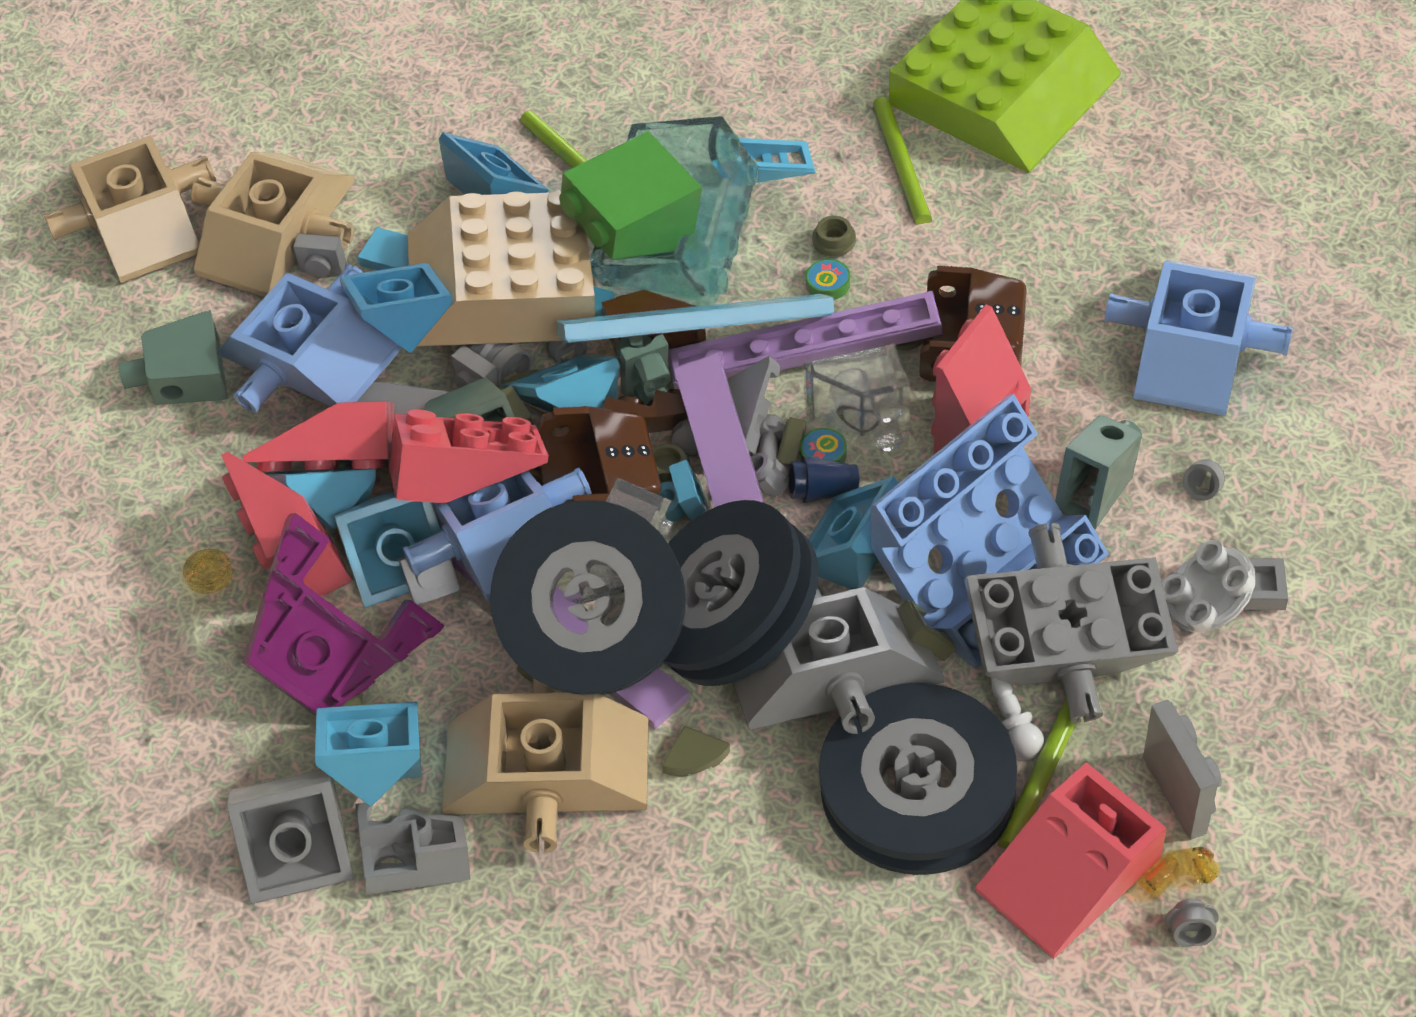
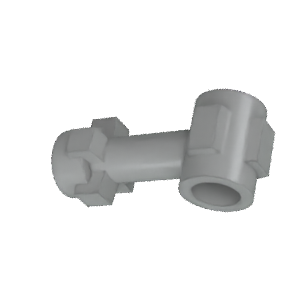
(769, 471)

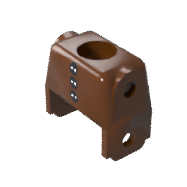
(972, 292)
(603, 446)

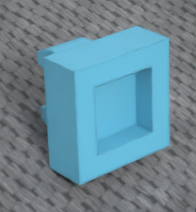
(685, 491)

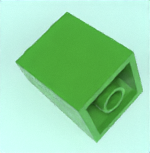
(632, 199)

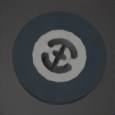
(572, 540)
(745, 591)
(927, 825)

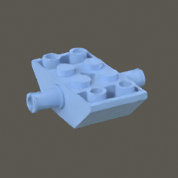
(1195, 335)
(308, 343)
(483, 522)

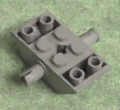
(1070, 621)
(838, 657)

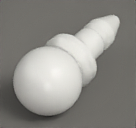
(1025, 736)

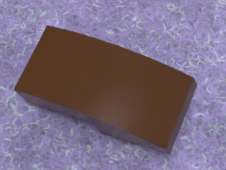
(661, 416)

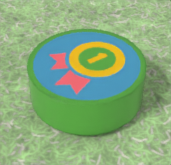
(828, 278)
(824, 445)

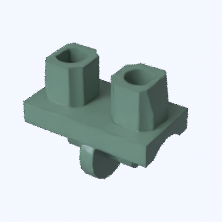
(643, 366)

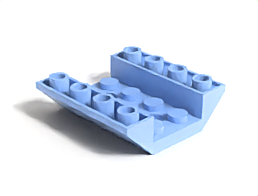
(953, 508)

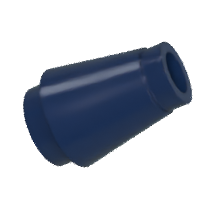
(821, 479)

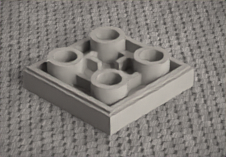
(1181, 769)

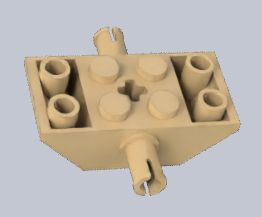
(134, 207)
(258, 217)
(546, 758)

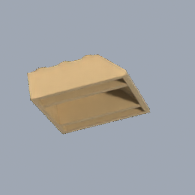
(508, 267)

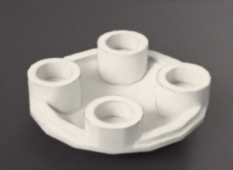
(1209, 588)

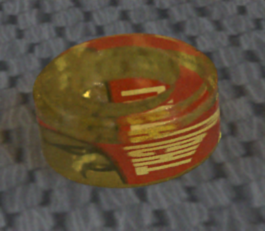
(207, 571)

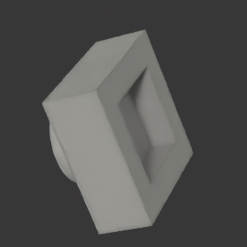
(319, 255)
(471, 367)
(432, 583)
(1270, 585)

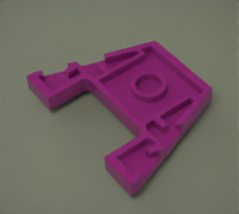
(311, 645)

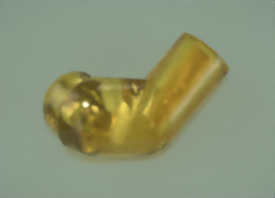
(1179, 863)

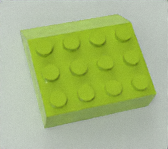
(1004, 77)

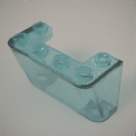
(702, 259)

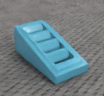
(771, 170)

